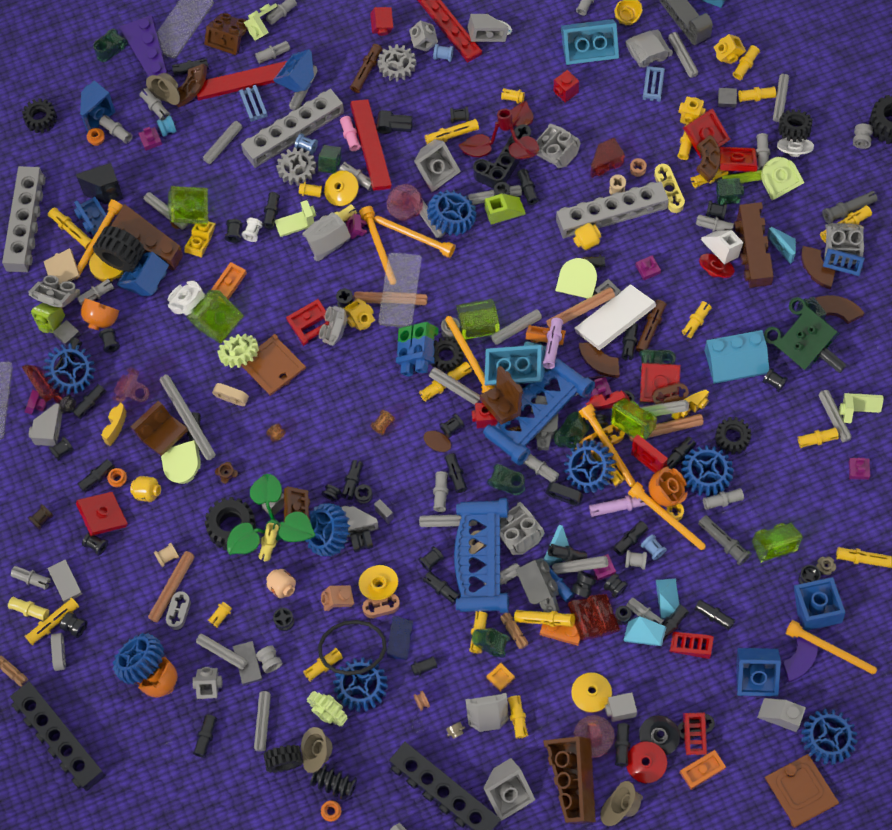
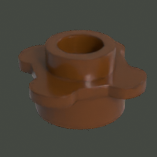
(227, 466)

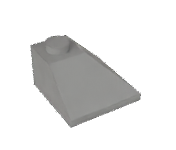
(436, 164)
(508, 789)

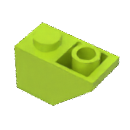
(503, 207)
(47, 317)

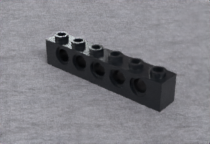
(29, 695)
(406, 755)

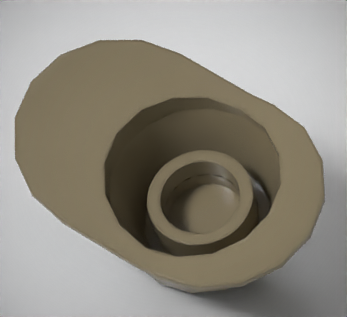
(164, 87)
(315, 749)
(622, 803)

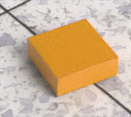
(500, 677)

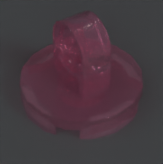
(404, 202)
(127, 387)
(599, 731)

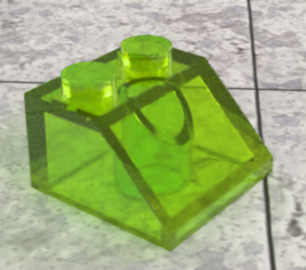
(188, 205)
(215, 316)
(478, 318)
(633, 419)
(776, 541)

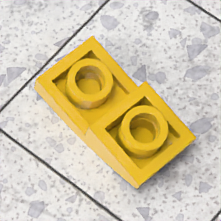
(200, 239)
(695, 401)
(117, 419)

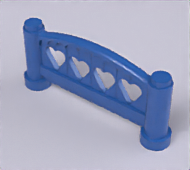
(515, 442)
(489, 596)

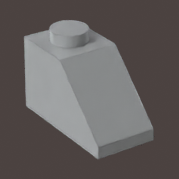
(486, 29)
(47, 427)
(359, 520)
(782, 713)

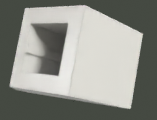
(724, 244)

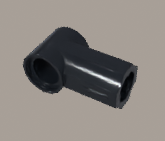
(389, 122)

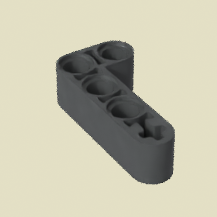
(695, 27)

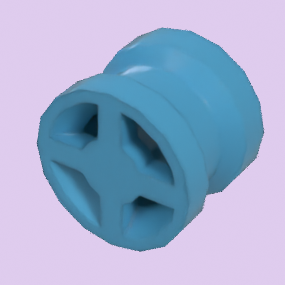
(166, 126)

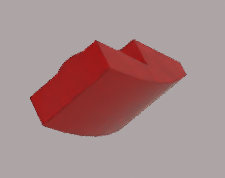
(601, 402)

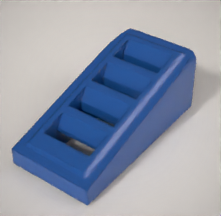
(858, 266)

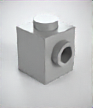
(621, 707)

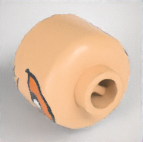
(281, 583)

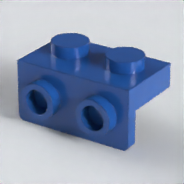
(91, 213)

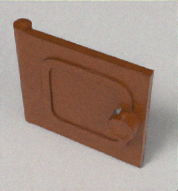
(271, 363)
(804, 793)

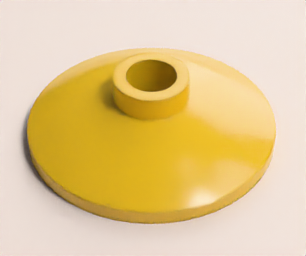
(347, 191)
(377, 576)
(587, 701)

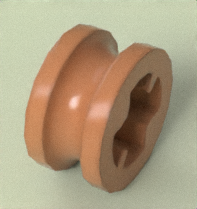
(637, 172)
(421, 700)

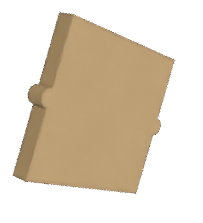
(62, 266)

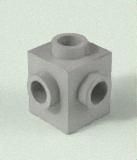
(423, 35)
(207, 683)

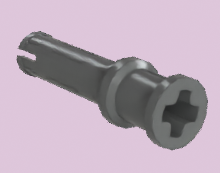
(842, 209)
(731, 545)

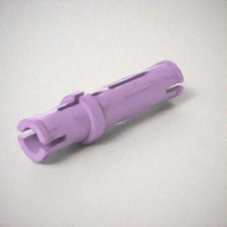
(553, 337)
(615, 505)

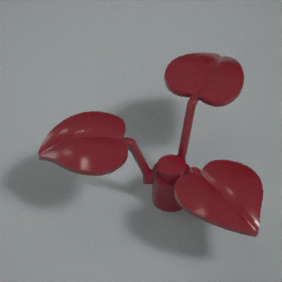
(507, 119)

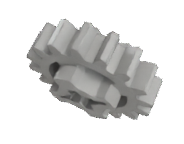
(397, 62)
(294, 164)

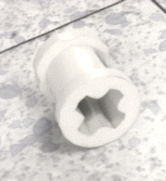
(252, 229)

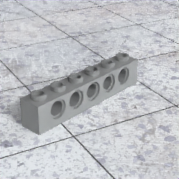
(287, 136)
(654, 191)
(17, 226)

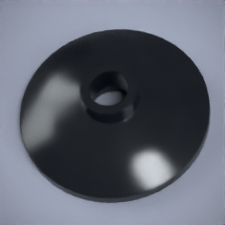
(650, 728)

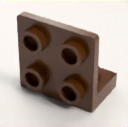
(225, 33)
(504, 399)
(158, 429)
(295, 501)

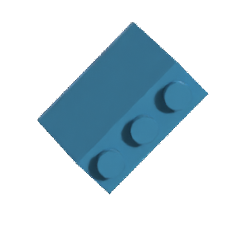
(590, 41)
(737, 356)
(521, 362)

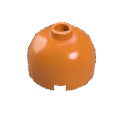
(98, 314)
(667, 487)
(161, 682)

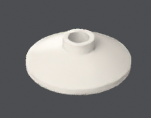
(796, 148)

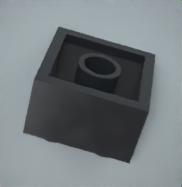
(100, 183)

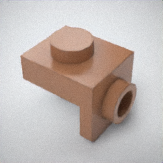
(337, 597)

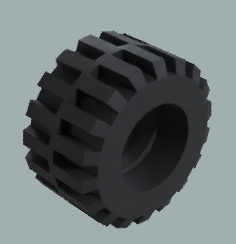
(881, 126)
(118, 249)
(224, 510)

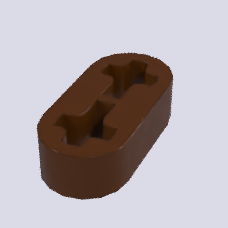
(668, 390)

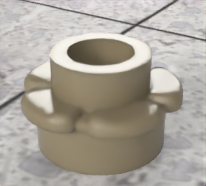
(821, 565)
(455, 730)

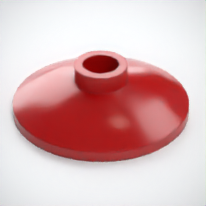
(715, 266)
(657, 764)

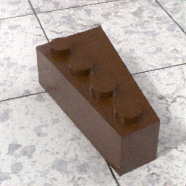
(751, 230)
(149, 236)
(574, 777)

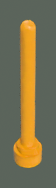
(114, 209)
(367, 214)
(447, 249)
(468, 353)
(589, 414)
(638, 492)
(796, 630)

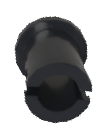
(596, 261)
(626, 614)
(423, 666)

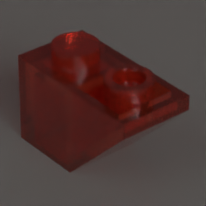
(607, 156)

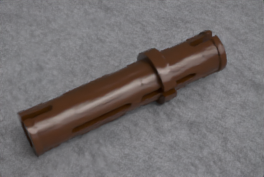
(369, 62)
(659, 309)

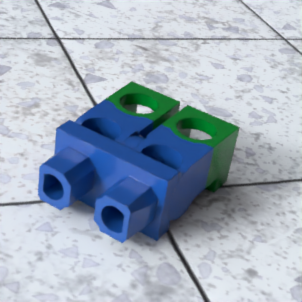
(416, 348)

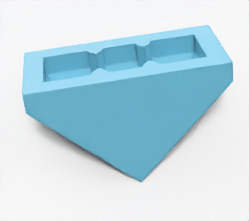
(784, 243)
(560, 540)
(667, 596)
(644, 632)

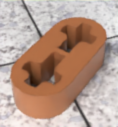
(382, 610)

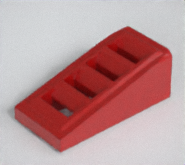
(690, 651)
(696, 751)

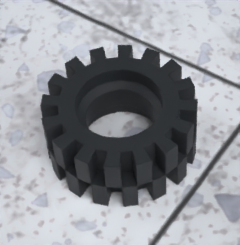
(36, 107)
(795, 118)
(447, 345)
(739, 426)
(283, 758)

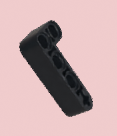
(498, 168)

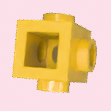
(729, 49)
(691, 109)
(359, 314)

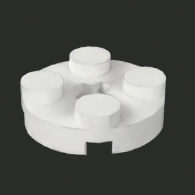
(185, 298)

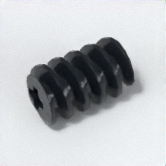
(334, 782)

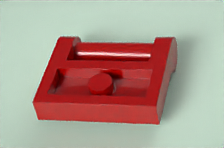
(305, 318)

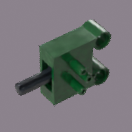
(807, 339)

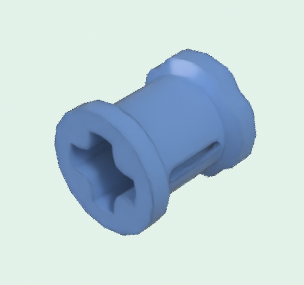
(443, 52)
(306, 143)
(653, 547)

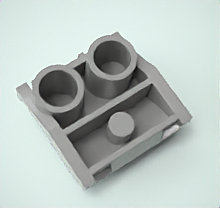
(648, 48)
(558, 146)
(326, 235)
(844, 238)
(53, 292)
(337, 321)
(520, 530)
(487, 712)

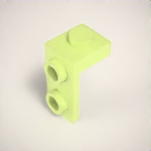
(255, 25)
(296, 222)
(859, 403)

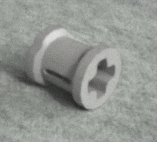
(635, 559)

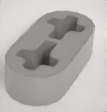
(182, 612)
(58, 652)

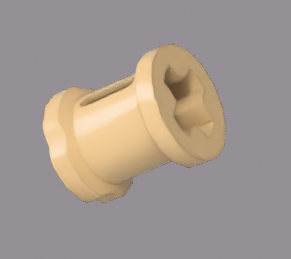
(617, 184)
(166, 554)

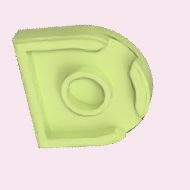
(780, 177)
(577, 278)
(181, 462)

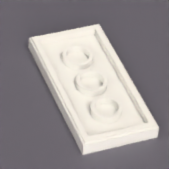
(615, 317)

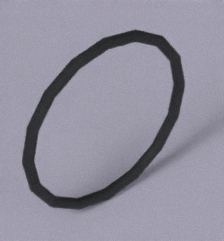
(356, 671)

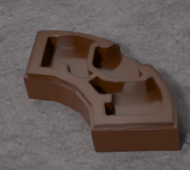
(192, 84)
(710, 158)
(813, 264)
(840, 307)
(599, 361)

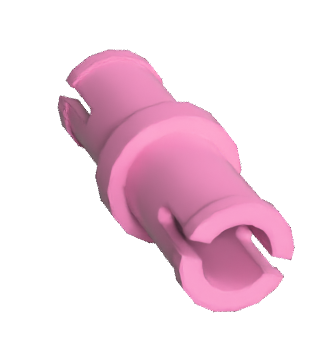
(350, 133)

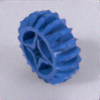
(452, 207)
(70, 376)
(695, 460)
(590, 474)
(330, 529)
(138, 658)
(354, 689)
(825, 728)

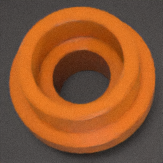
(95, 140)
(114, 473)
(326, 806)

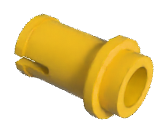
(513, 95)
(311, 190)
(221, 612)

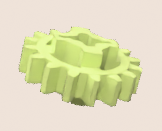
(239, 350)
(327, 708)

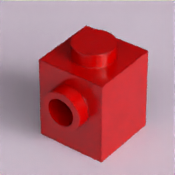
(381, 20)
(566, 86)
(482, 416)

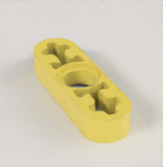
(670, 180)

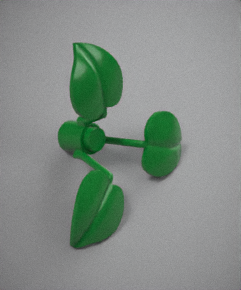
(296, 527)

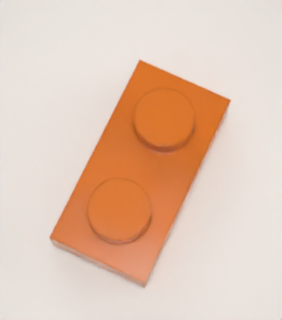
(230, 280)
(539, 334)
(561, 633)
(702, 769)

